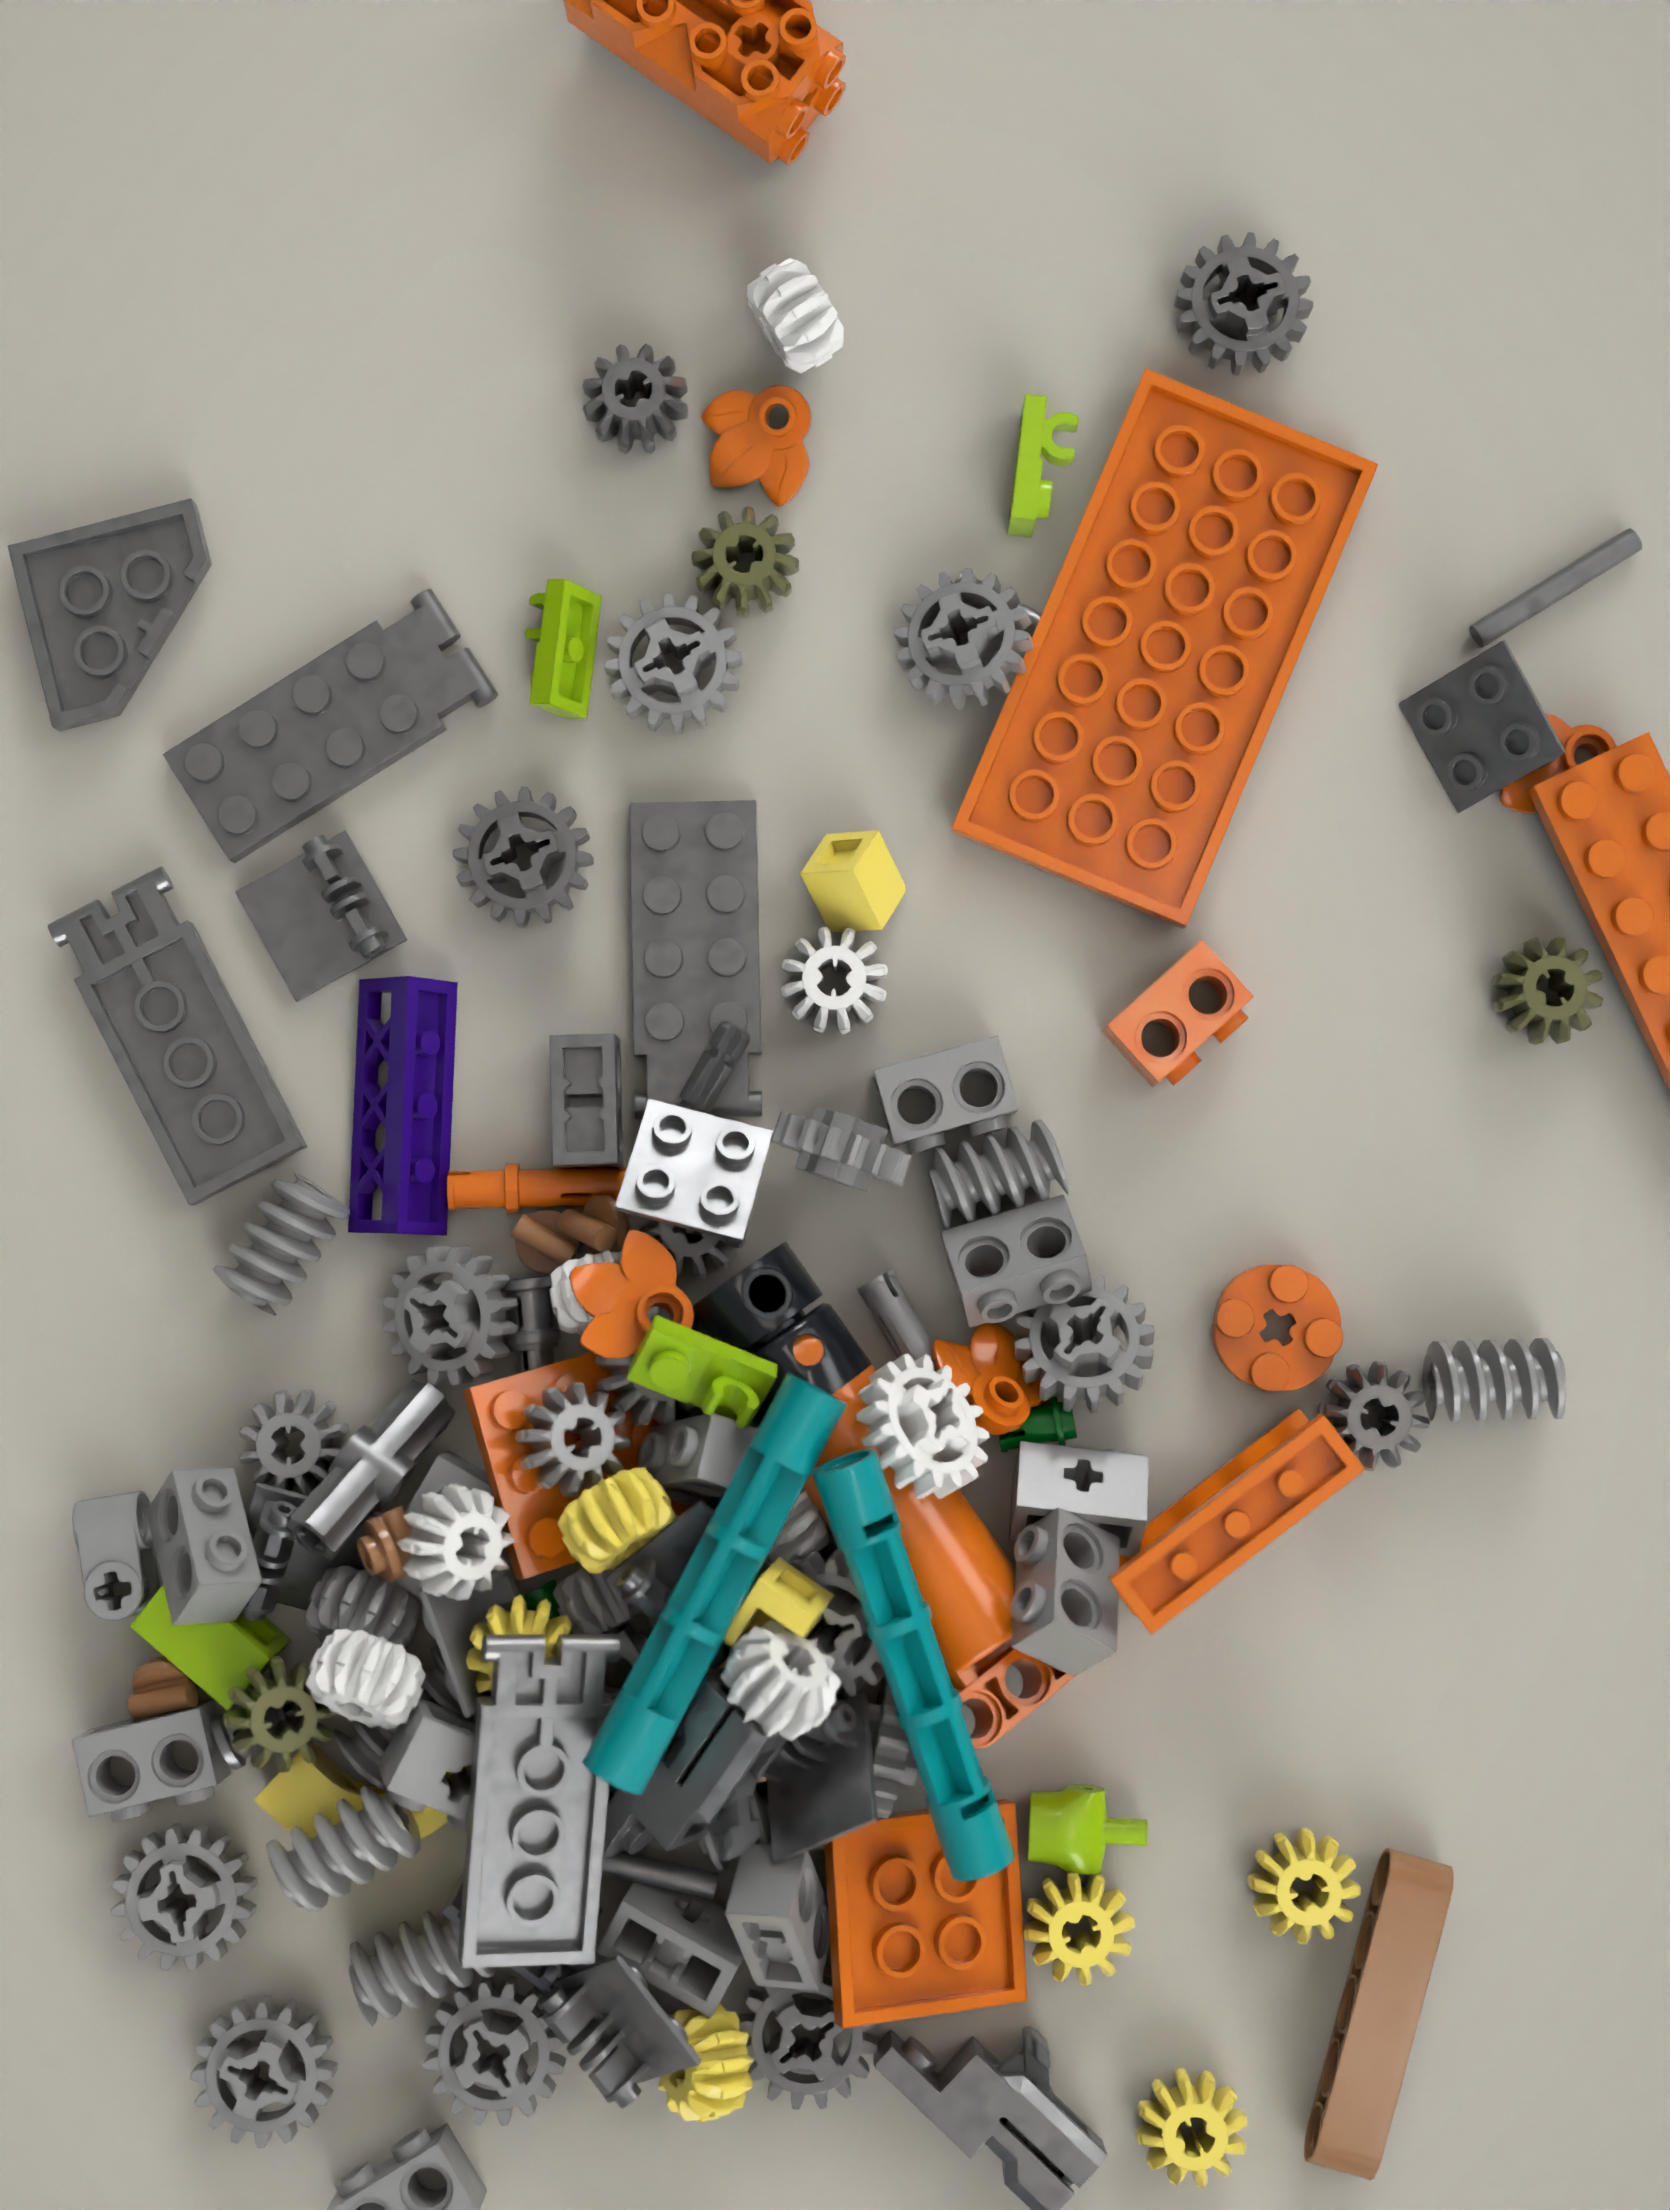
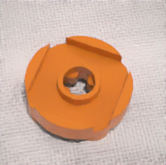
(1313, 1336)

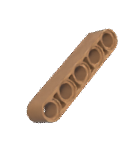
(1378, 2014)

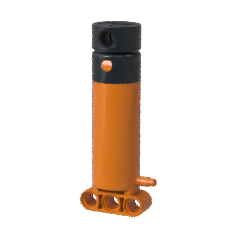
(947, 1543)

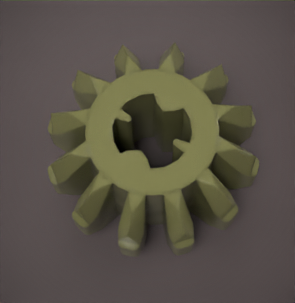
(725, 550)
(1564, 978)
(287, 1735)

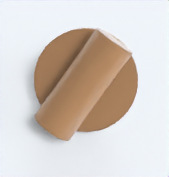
(597, 1225)
(541, 1242)
(379, 1546)
(160, 1690)

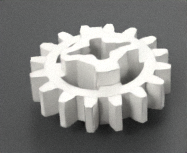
(923, 1420)

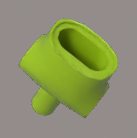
(1073, 1829)

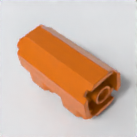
(739, 63)

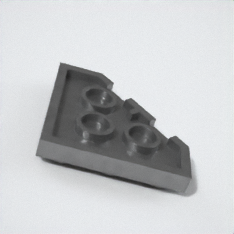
(106, 604)

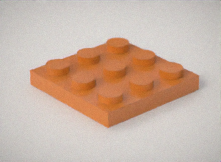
(534, 1512)
(913, 1936)

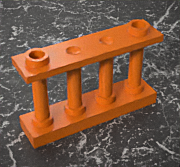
(1233, 1516)

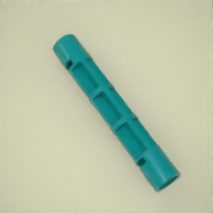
(714, 1585)
(926, 1702)

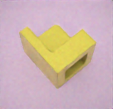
(853, 881)
(783, 1596)

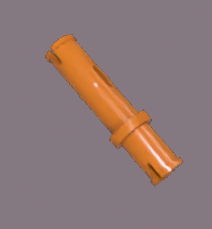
(531, 1187)

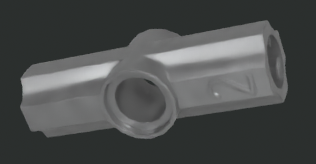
(371, 1469)

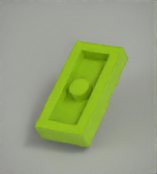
(1029, 492)
(564, 648)
(701, 1371)

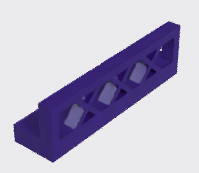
(411, 1106)

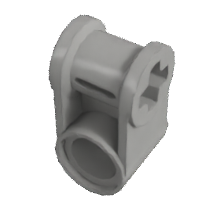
(116, 1548)

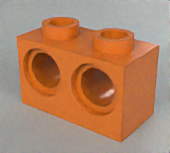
(1168, 1004)

